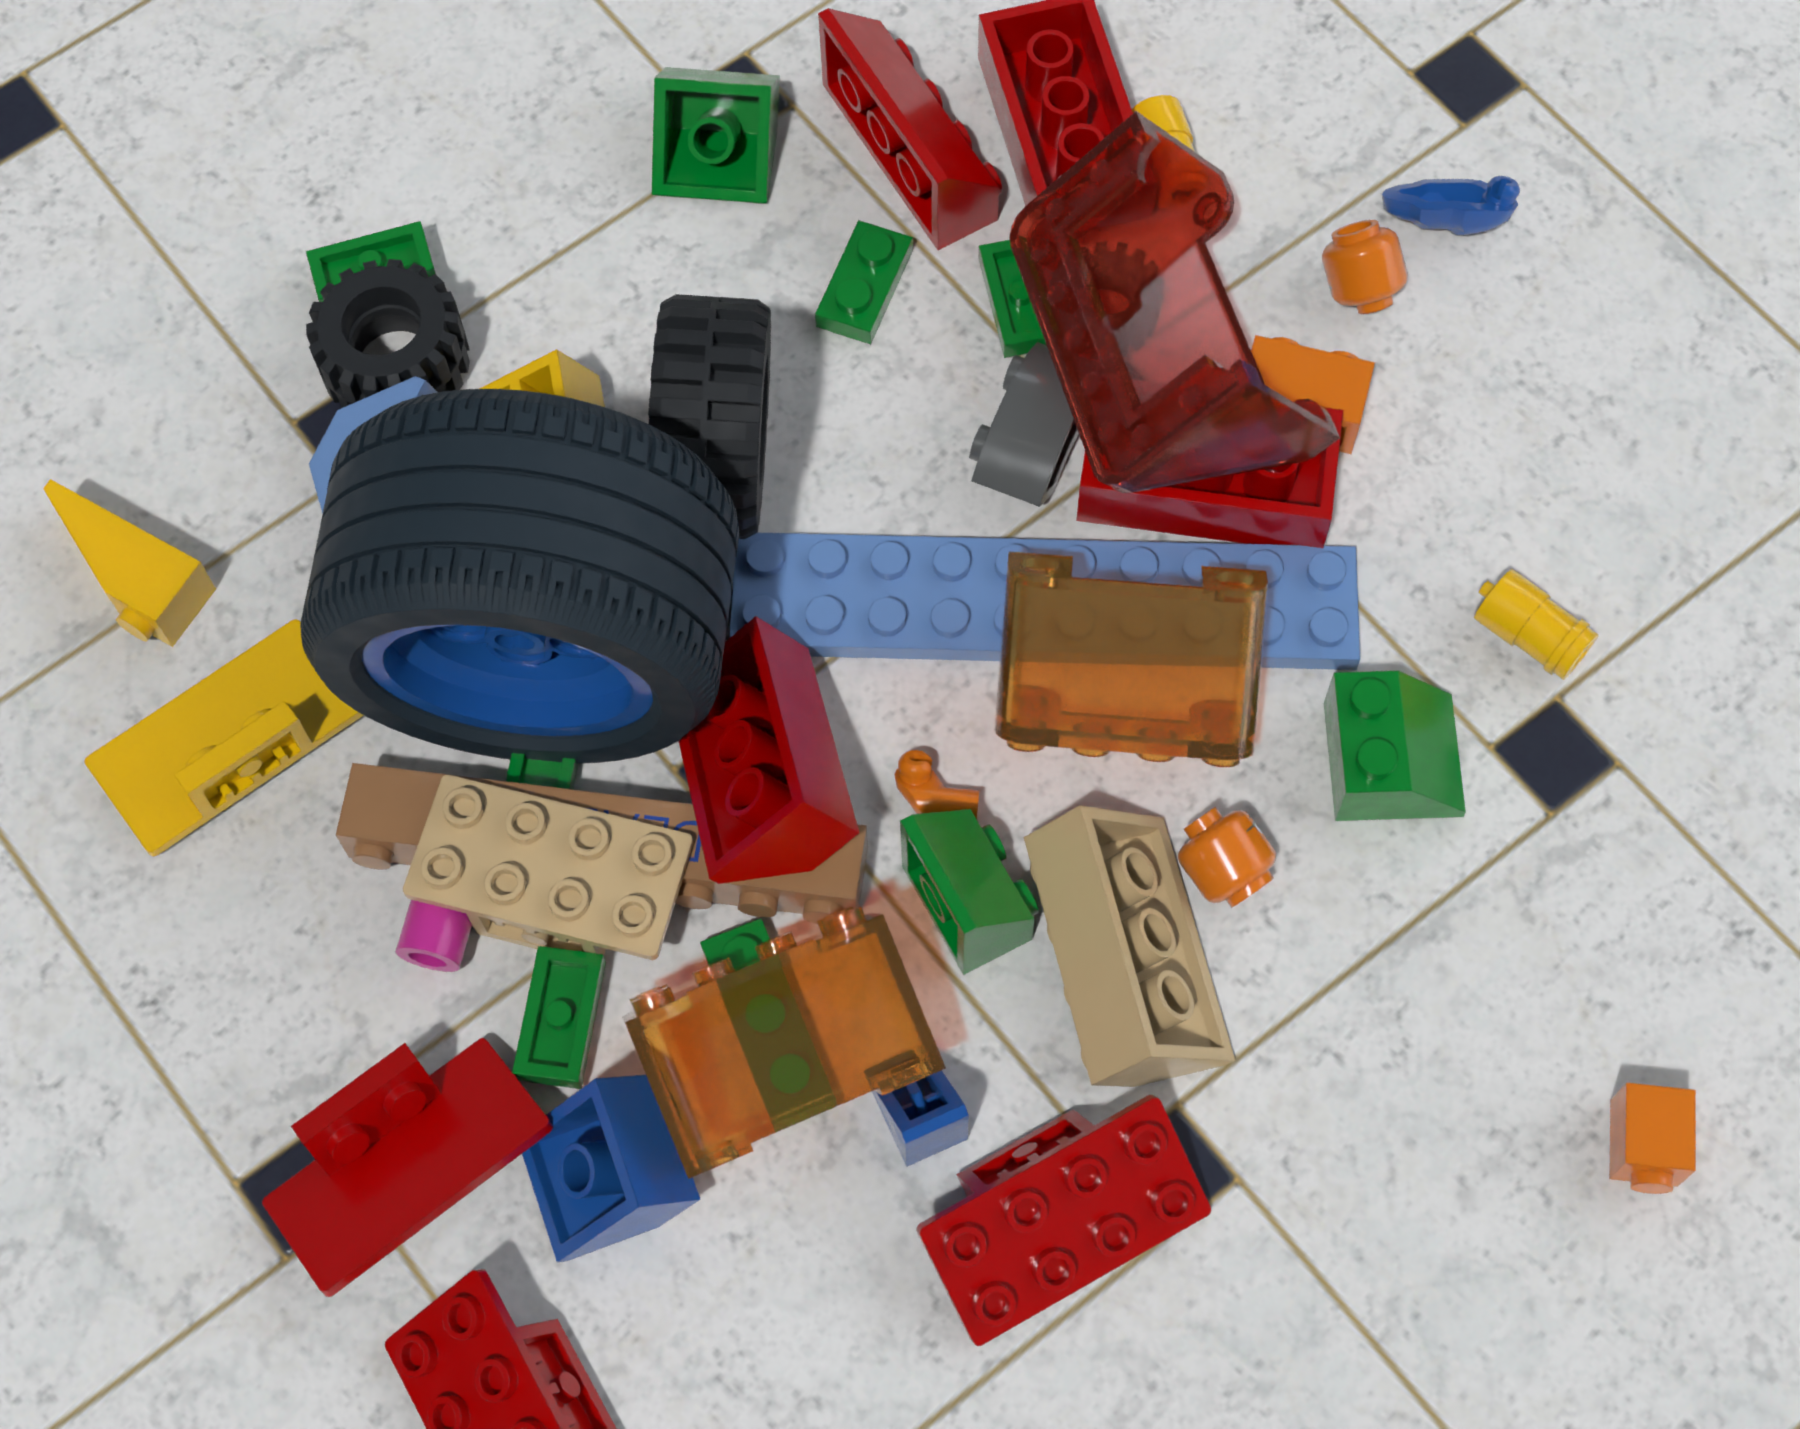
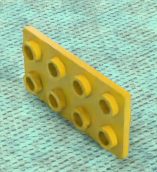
(219, 740)

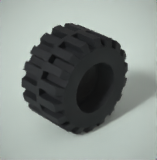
(381, 303)

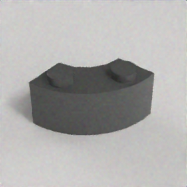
(1029, 433)

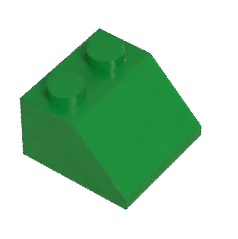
(714, 134)
(1392, 748)
(966, 886)

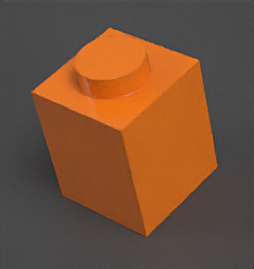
(1652, 1137)

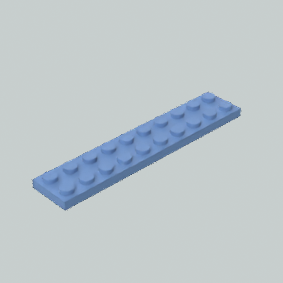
(949, 592)

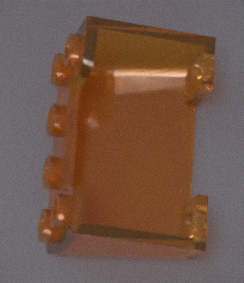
(1130, 663)
(781, 1037)

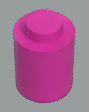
(433, 937)

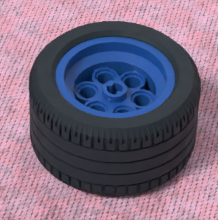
(522, 577)

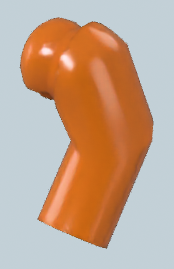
(926, 791)

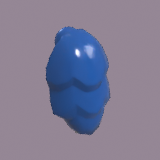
(1454, 204)

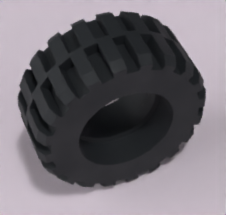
(715, 390)

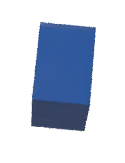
(924, 1117)

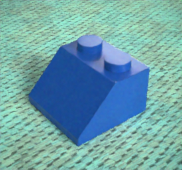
(607, 1168)

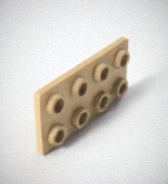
(548, 870)

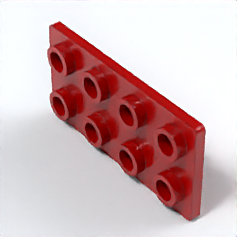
(398, 1156)
(1060, 1214)
(480, 1371)

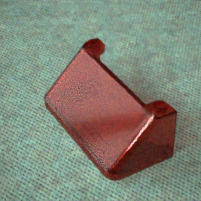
(1145, 321)

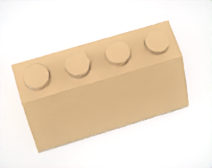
(1127, 947)

